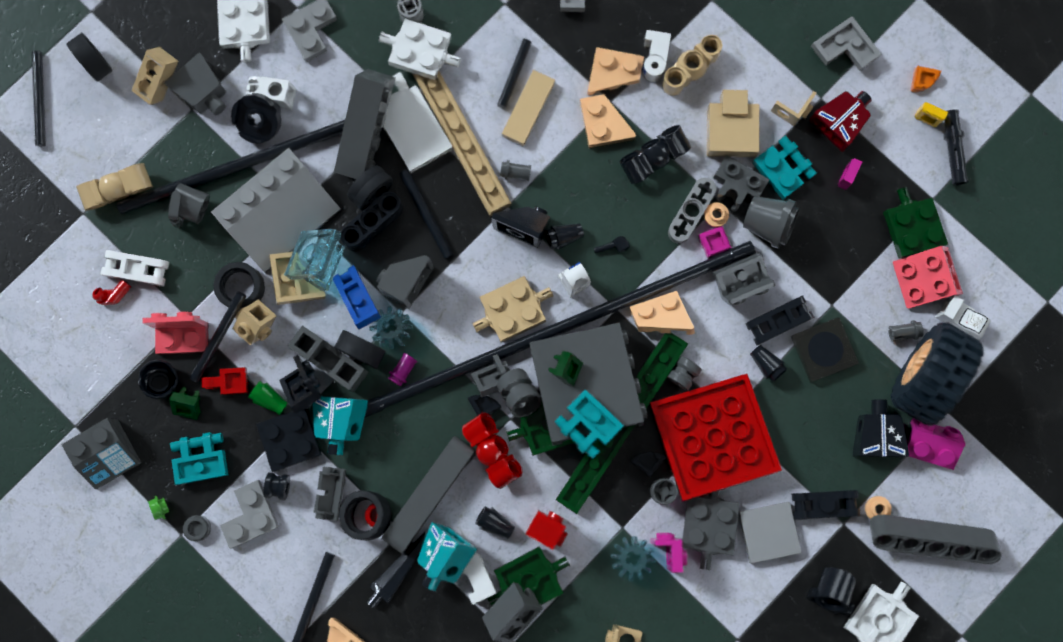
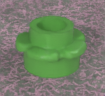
(158, 508)

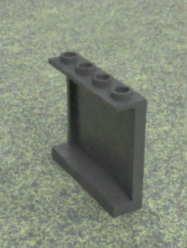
(604, 375)

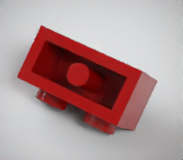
(547, 529)

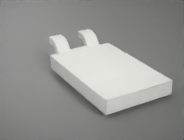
(414, 127)

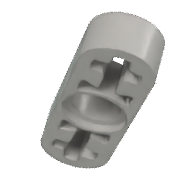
(706, 199)

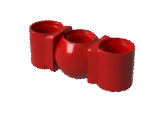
(492, 450)

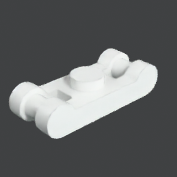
(134, 268)

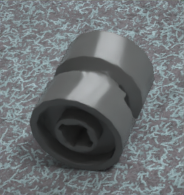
(519, 393)

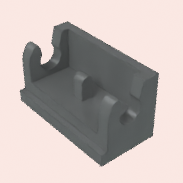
(511, 613)

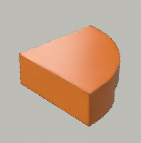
(924, 78)

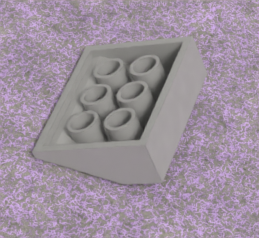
(275, 208)

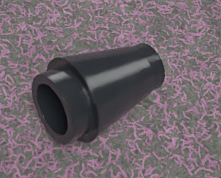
(563, 235)
(768, 363)
(494, 523)

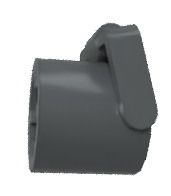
(187, 204)

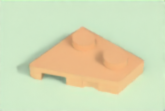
(613, 70)
(603, 122)

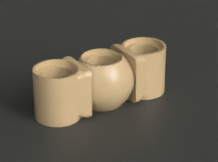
(699, 57)
(114, 186)

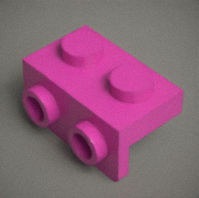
(935, 444)
(675, 555)

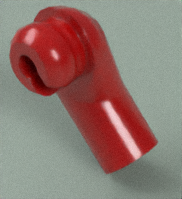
(111, 296)

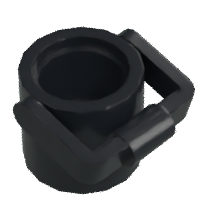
(834, 591)

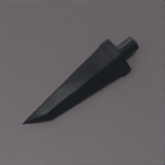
(391, 579)

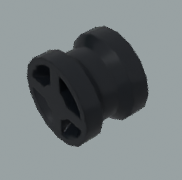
(276, 486)

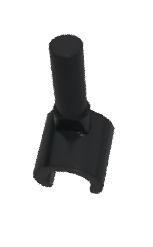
(620, 243)

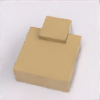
(733, 126)

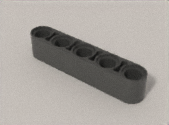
(428, 494)
(935, 539)

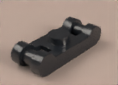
(779, 320)
(825, 504)

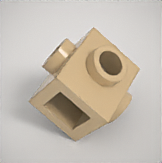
(254, 322)

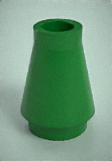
(268, 398)

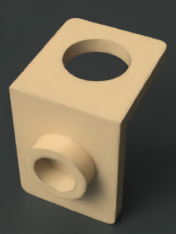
(793, 116)
(618, 631)

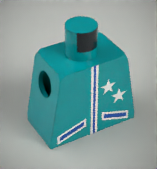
(338, 421)
(444, 555)

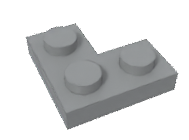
(304, 27)
(847, 38)
(256, 517)

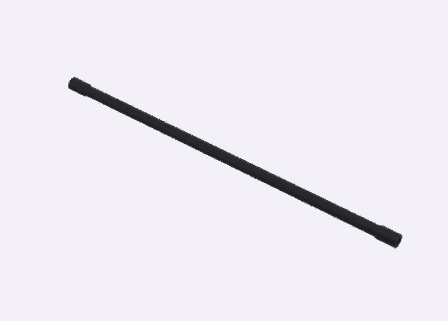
(731, 256)

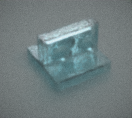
(316, 257)

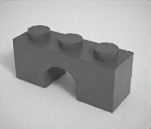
(328, 359)

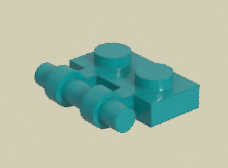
(778, 171)
(595, 418)
(201, 466)

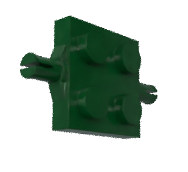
(914, 225)
(536, 432)
(531, 571)

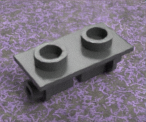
(329, 505)

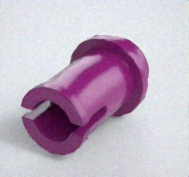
(402, 369)

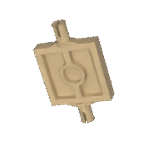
(512, 309)

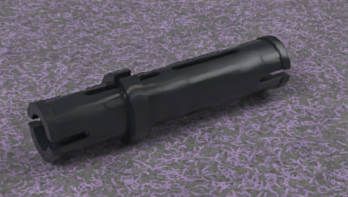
(959, 176)

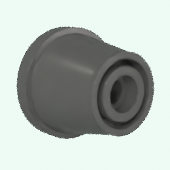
(772, 219)

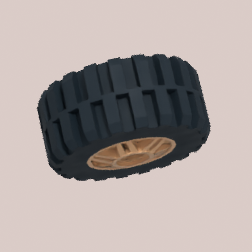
(937, 373)

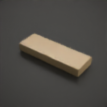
(528, 107)

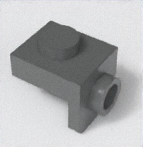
(487, 378)

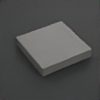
(769, 532)

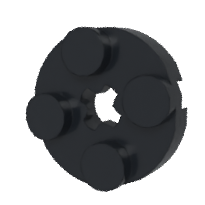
(265, 108)

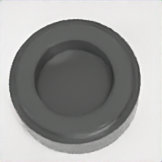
(196, 528)

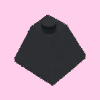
(523, 224)

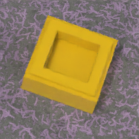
(930, 114)

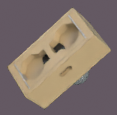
(154, 71)

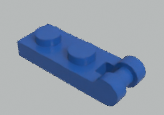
(356, 297)

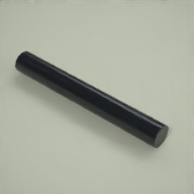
(514, 73)

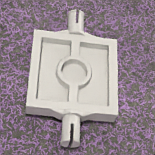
(243, 25)
(419, 49)
(882, 616)

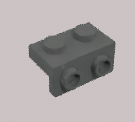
(743, 279)

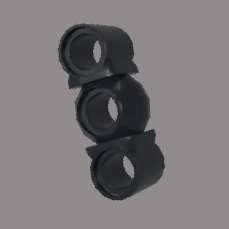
(655, 154)

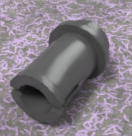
(515, 171)
(906, 331)

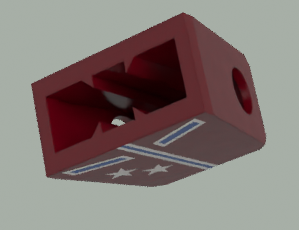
(842, 118)

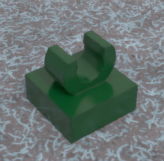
(567, 368)
(185, 405)

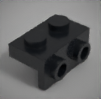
(301, 386)

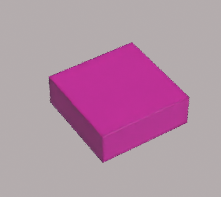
(849, 173)
(714, 242)

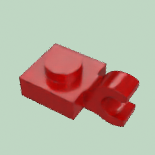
(230, 381)

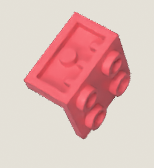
(927, 277)
(178, 333)

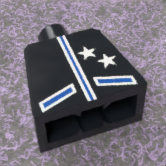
(880, 433)

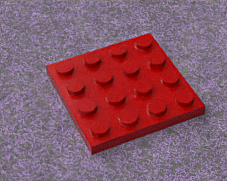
(715, 437)

